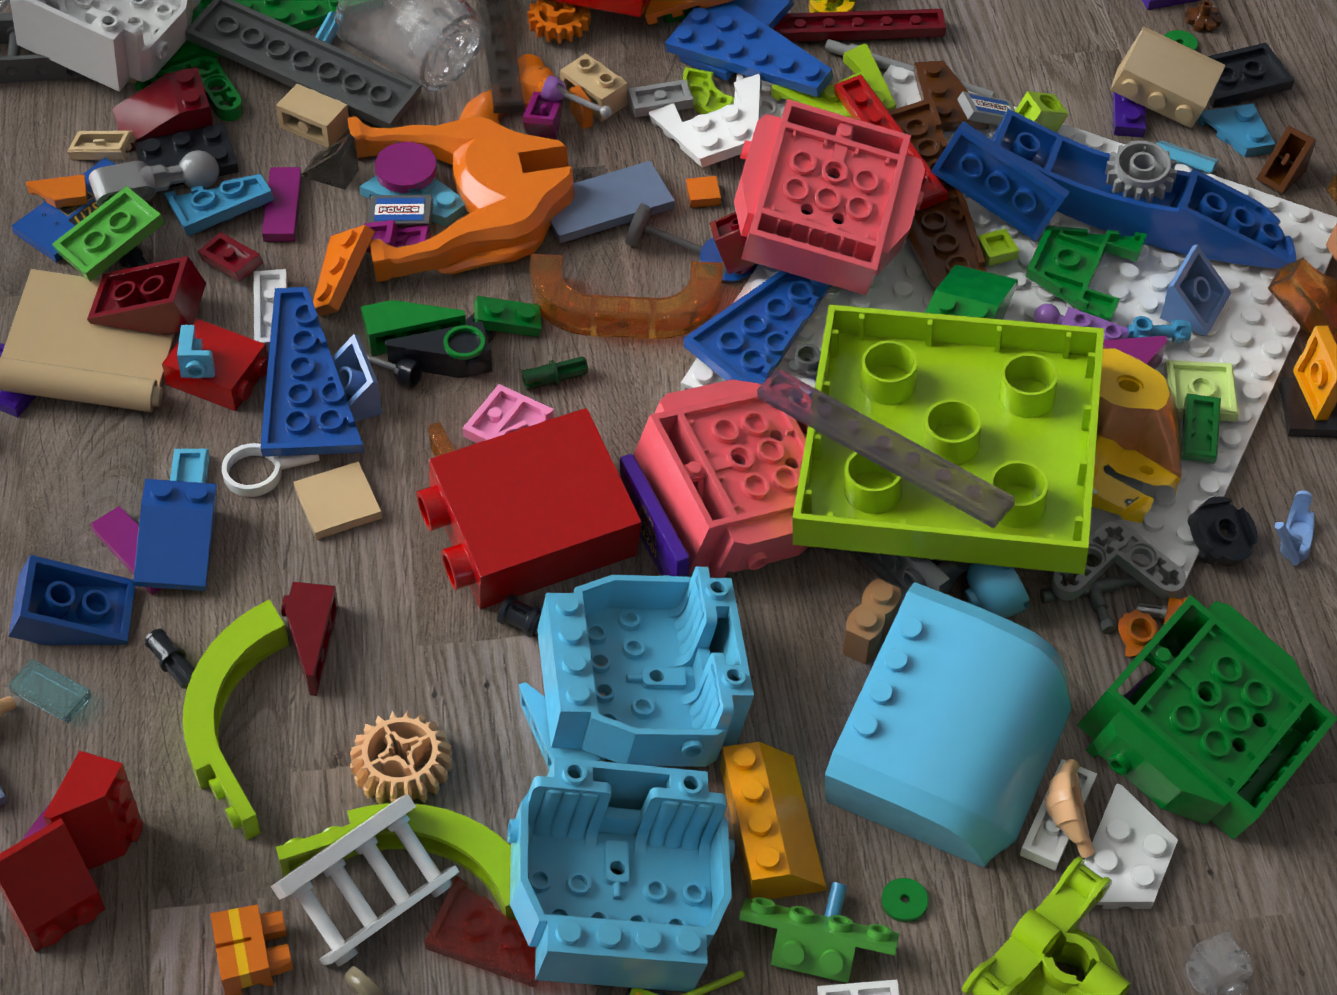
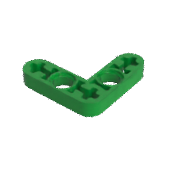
(210, 78)

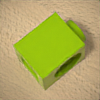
(1043, 109)

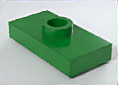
(1200, 428)

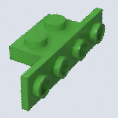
(814, 941)

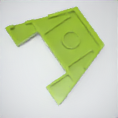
(860, 62)

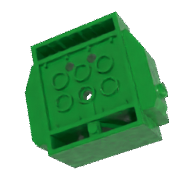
(1183, 746)

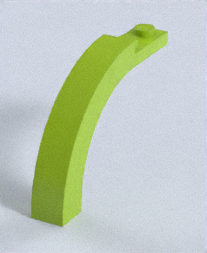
(218, 672)
(439, 832)

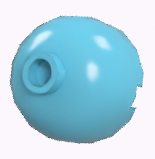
(996, 589)

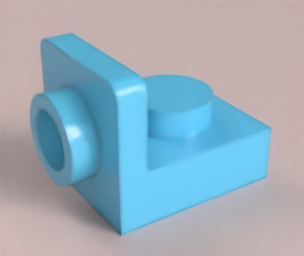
(192, 359)

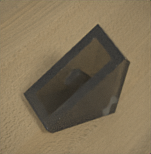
(334, 164)

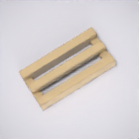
(101, 145)

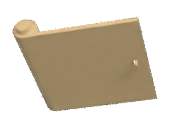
(64, 357)

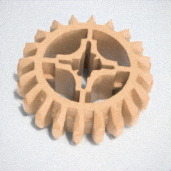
(412, 743)

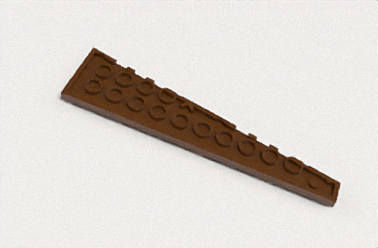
(944, 231)

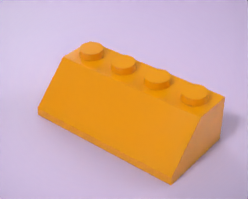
(770, 821)

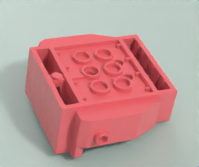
(789, 173)
(725, 474)

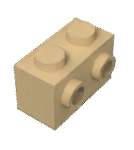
(598, 83)

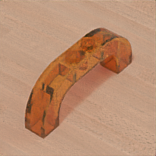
(625, 314)

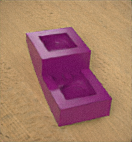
(398, 237)

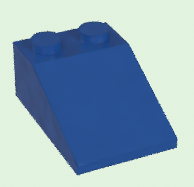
(175, 534)
(70, 605)

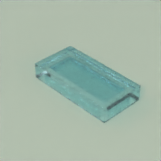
(49, 690)

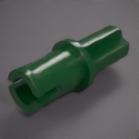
(554, 372)

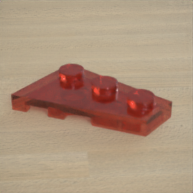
(481, 936)

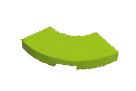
(704, 92)

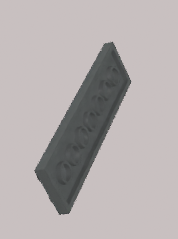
(304, 60)

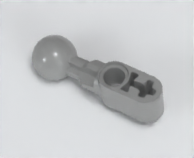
(194, 170)

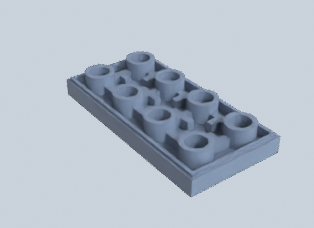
(611, 201)

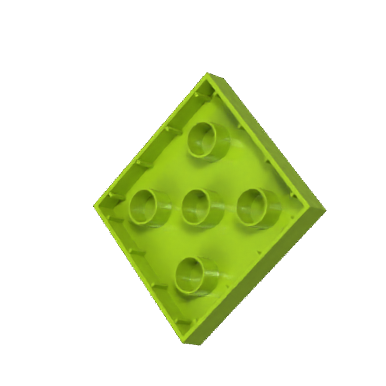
(979, 392)

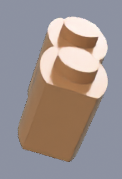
(871, 621)

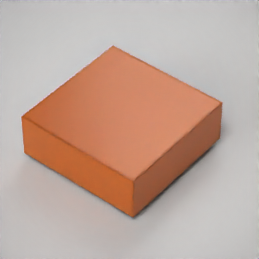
(582, 113)
(703, 191)

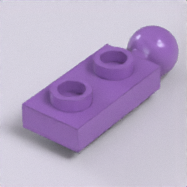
(1050, 314)

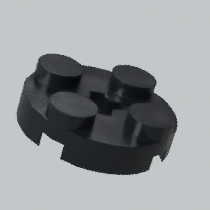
(1210, 541)

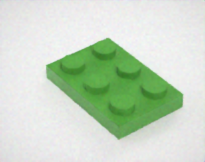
(108, 233)

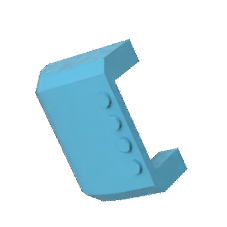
(952, 727)

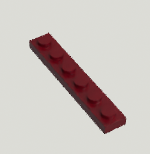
(862, 25)

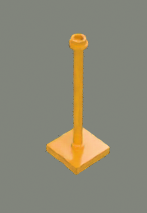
(1318, 372)

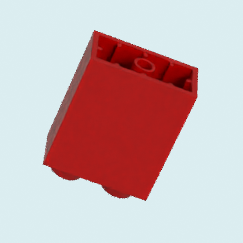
(529, 509)

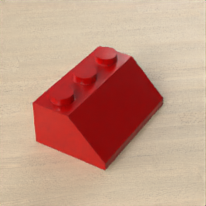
(97, 809)

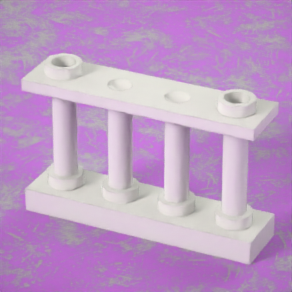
(331, 863)

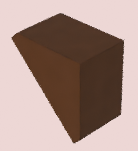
(1287, 160)

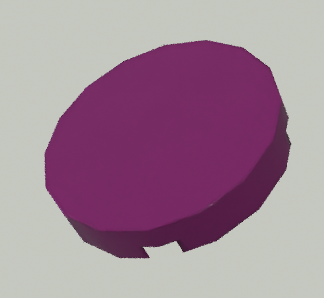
(405, 167)

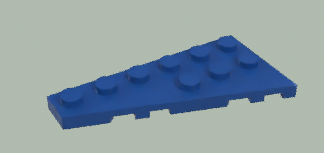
(743, 44)
(757, 329)
(303, 392)

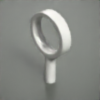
(270, 483)

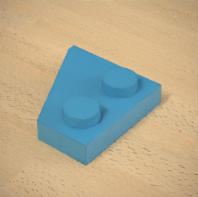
(1240, 128)

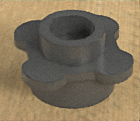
(806, 360)

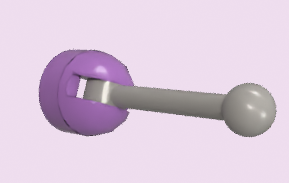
(555, 90)

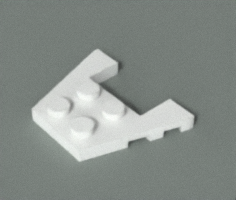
(718, 133)

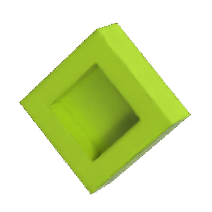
(998, 247)

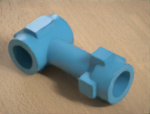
(1143, 327)

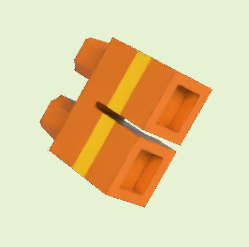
(243, 949)

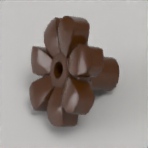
(1203, 16)

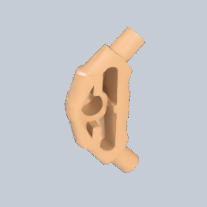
(1067, 809)

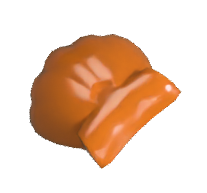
(1136, 631)

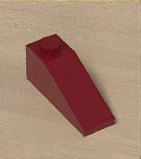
(311, 620)

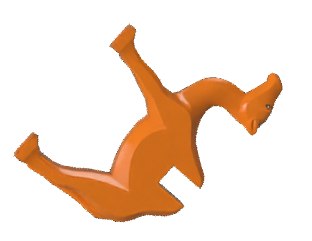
(503, 176)

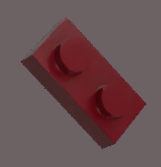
(230, 257)

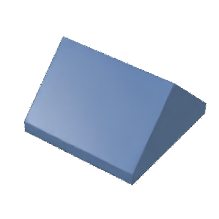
(1195, 293)
(358, 379)

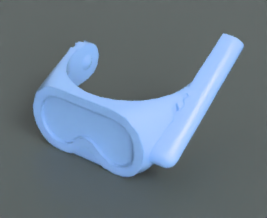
(1299, 529)

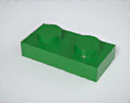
(508, 316)

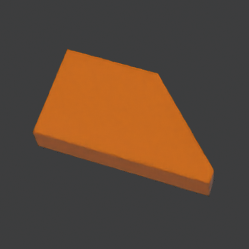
(61, 190)

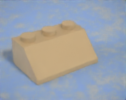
(1167, 77)

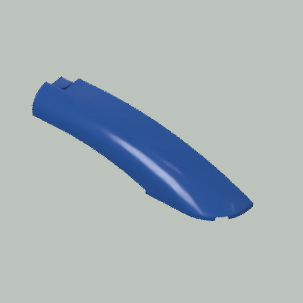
(1195, 212)

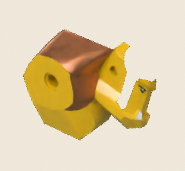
(1134, 435)

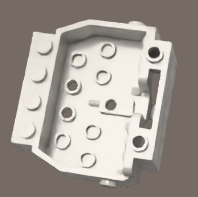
(104, 37)

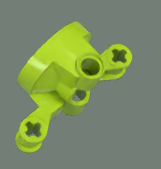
(1050, 936)

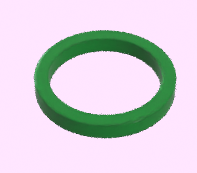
(464, 328)

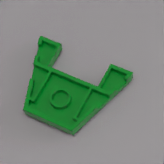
(1069, 259)

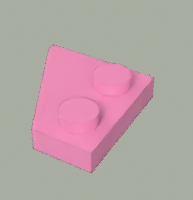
(504, 413)

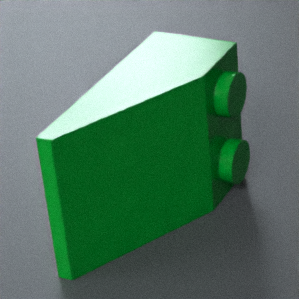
(973, 294)

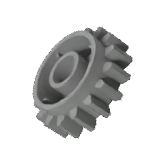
(1141, 171)

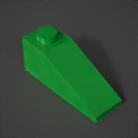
(402, 319)

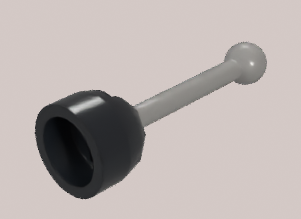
(405, 371)

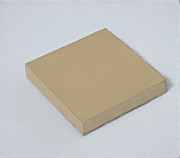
(337, 500)

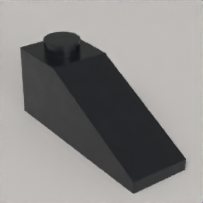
(430, 352)

